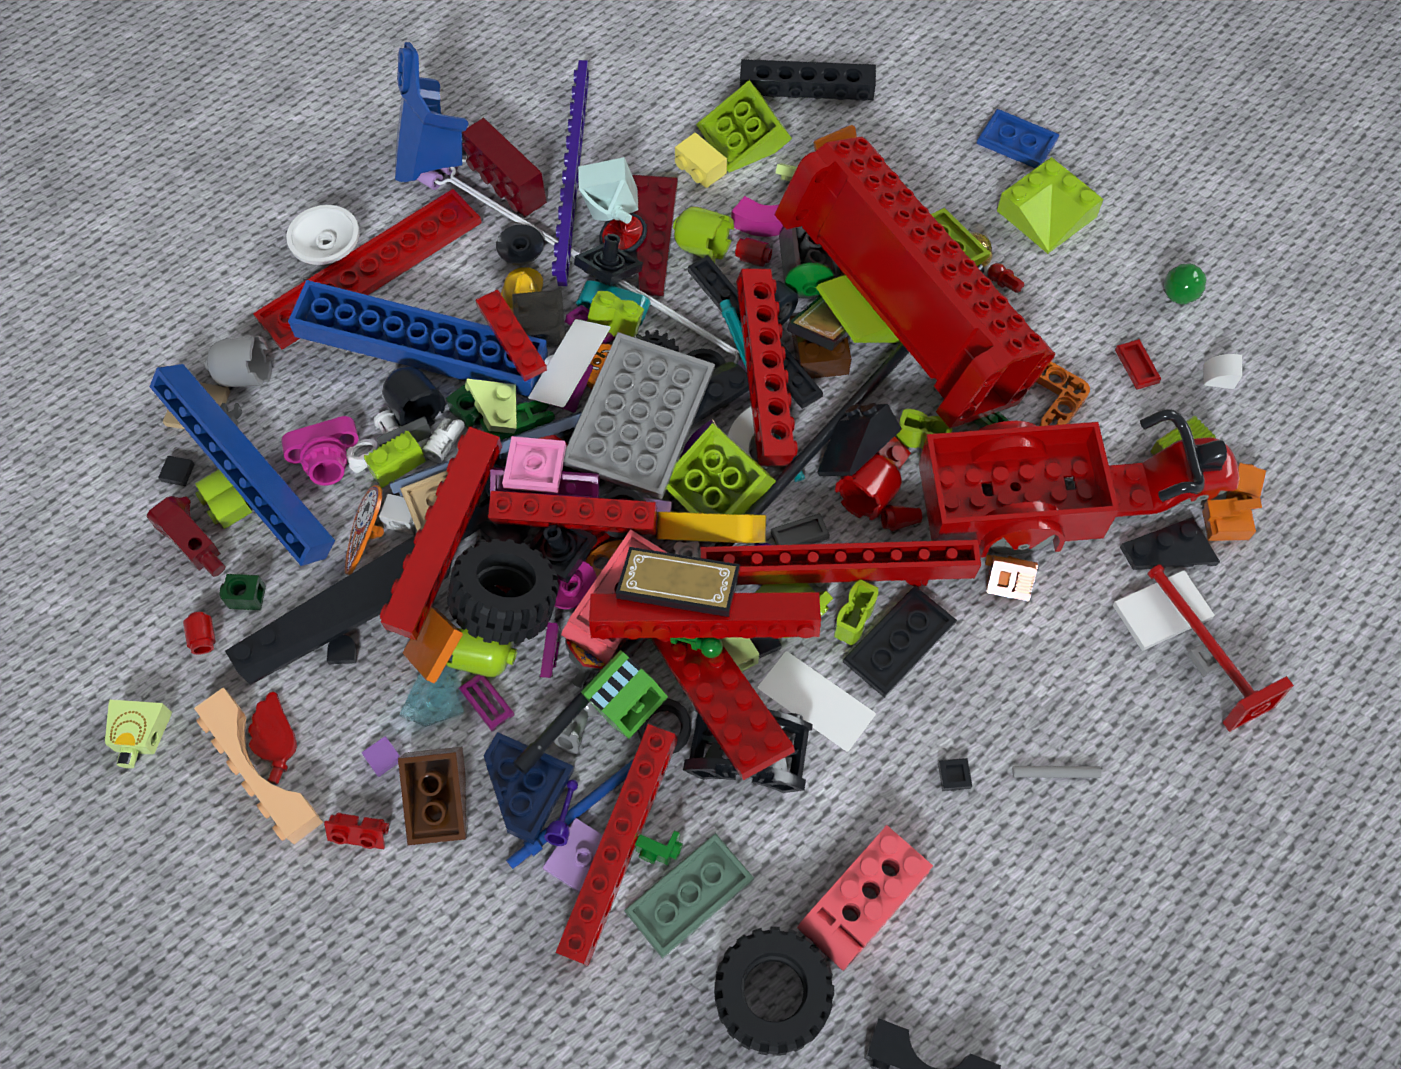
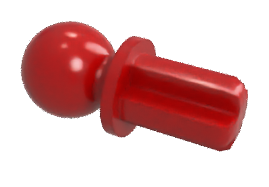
(1004, 277)

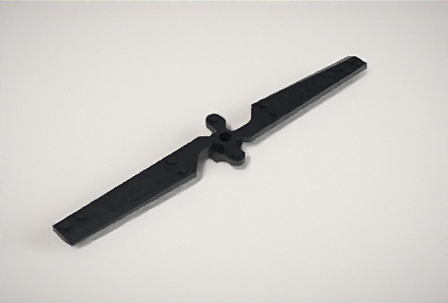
(369, 588)

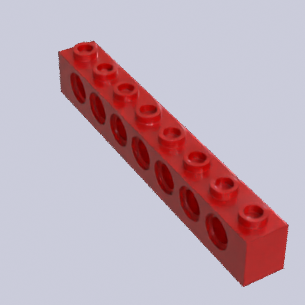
(769, 449)
(617, 845)

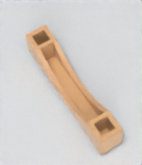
(288, 809)

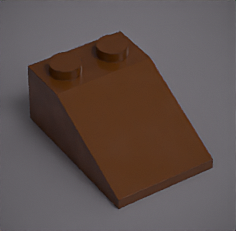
(821, 361)
(433, 795)

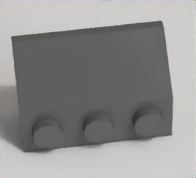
(799, 248)

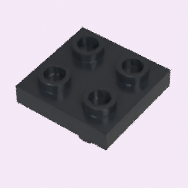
(608, 262)
(564, 548)

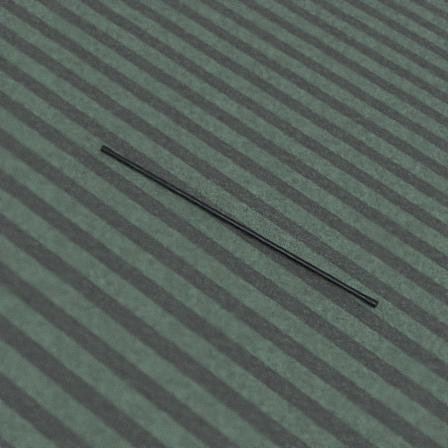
(535, 750)

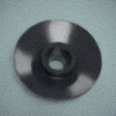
(519, 237)

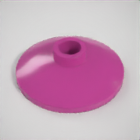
(582, 580)

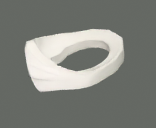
(358, 464)

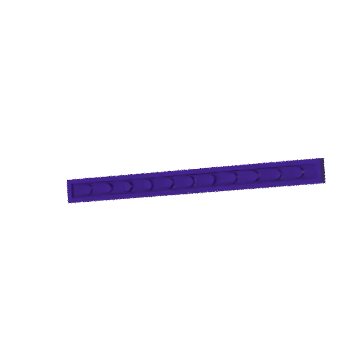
(570, 177)

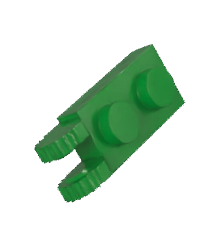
(525, 418)

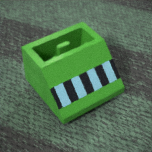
(624, 694)

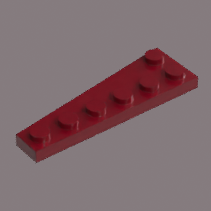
(657, 209)

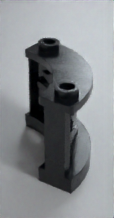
(773, 777)

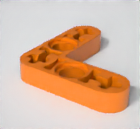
(1066, 395)

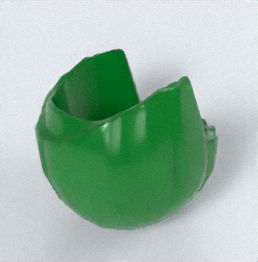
(1185, 283)

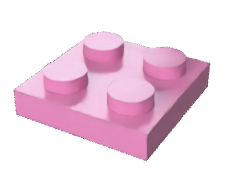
(534, 464)

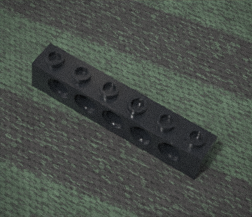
(810, 79)

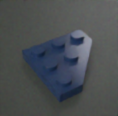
(528, 797)

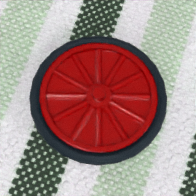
(630, 234)

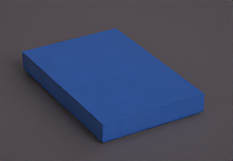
(1017, 139)

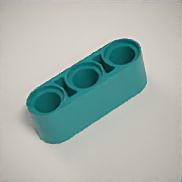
(592, 287)

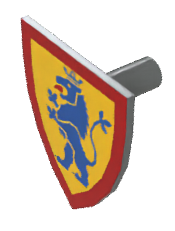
(583, 661)

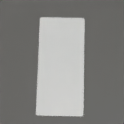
(569, 363)
(817, 700)

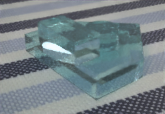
(432, 702)

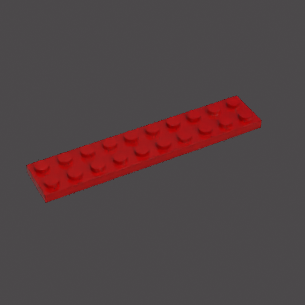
(379, 259)

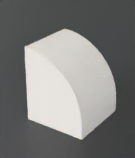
(1223, 371)

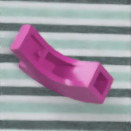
(756, 218)

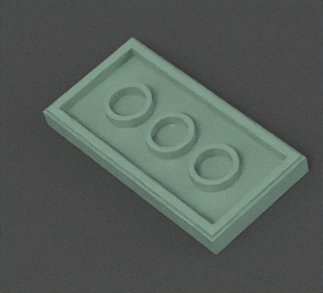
(689, 895)

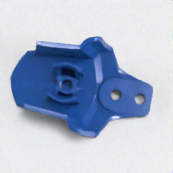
(424, 135)

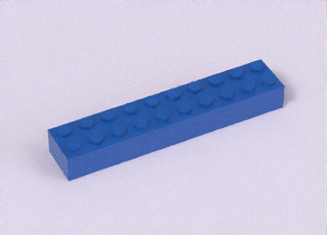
(406, 335)

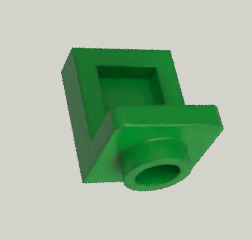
(654, 851)

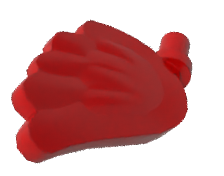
(272, 736)

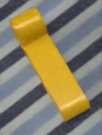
(711, 527)

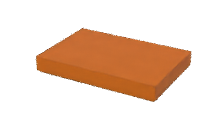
(433, 645)

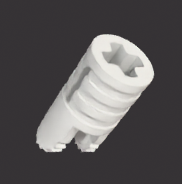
(443, 439)

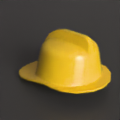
(521, 281)

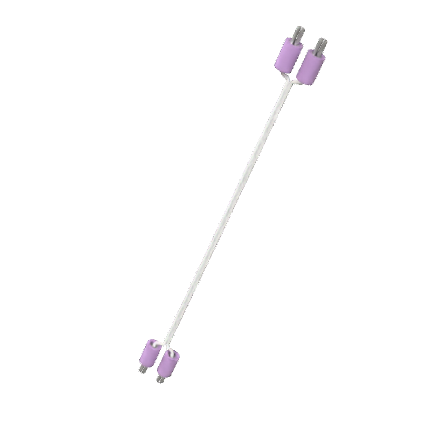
(435, 180)

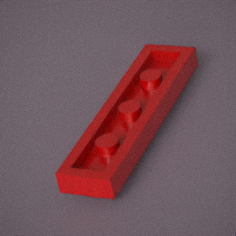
(511, 335)

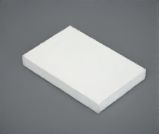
(1153, 616)

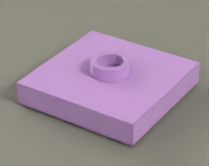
(573, 860)

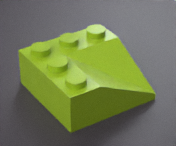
(1049, 205)
(718, 476)

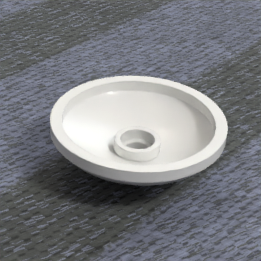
(322, 234)

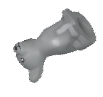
(574, 731)

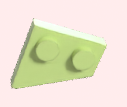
(495, 403)

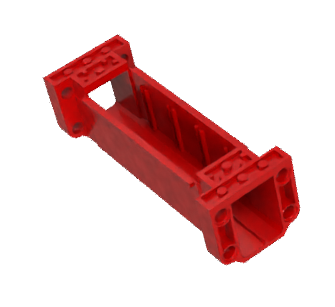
(915, 279)

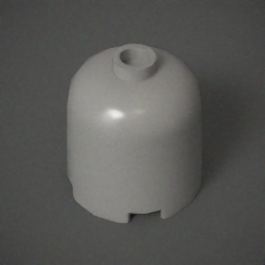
(239, 362)

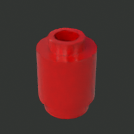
(753, 251)
(199, 633)

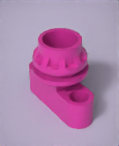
(321, 448)

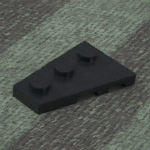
(1171, 546)

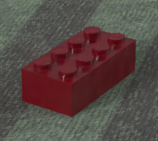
(504, 167)

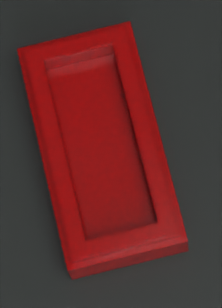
(1138, 364)

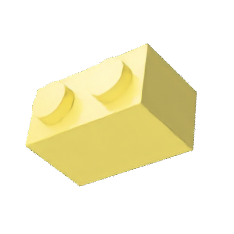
(700, 160)

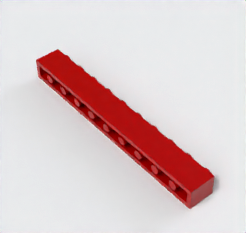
(850, 561)

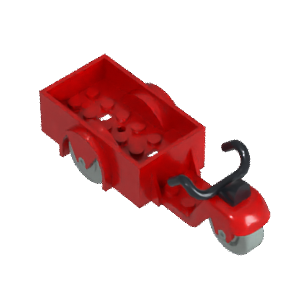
(1029, 486)

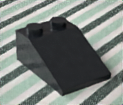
(858, 438)

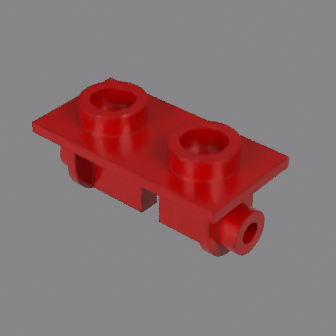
(344, 830)

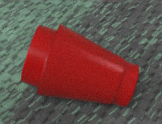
(900, 517)

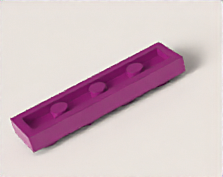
(570, 484)

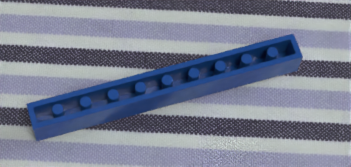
(242, 464)

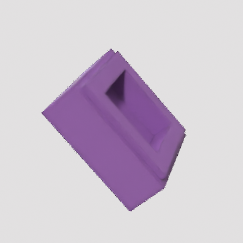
(381, 756)

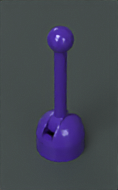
(558, 831)

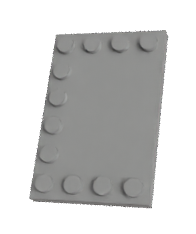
(638, 415)

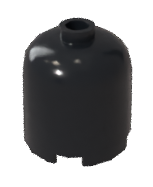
(412, 396)

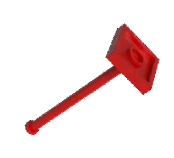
(1254, 702)

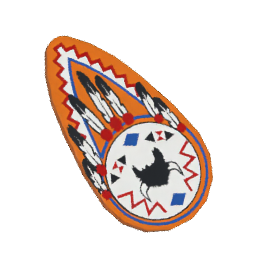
(364, 527)

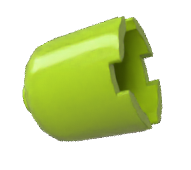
(703, 232)
(481, 657)

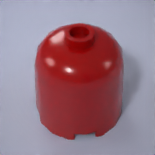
(870, 487)

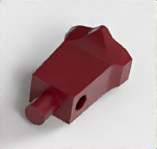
(174, 521)

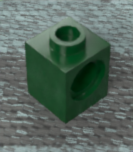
(461, 400)
(251, 598)

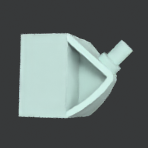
(609, 190)

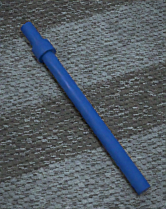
(576, 811)

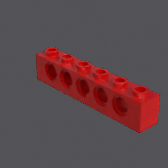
(573, 512)

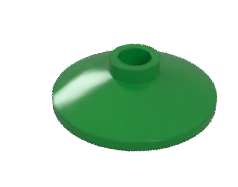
(805, 278)

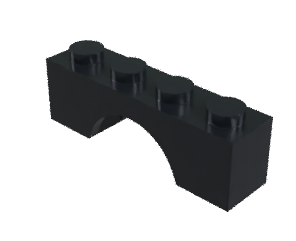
(892, 1049)

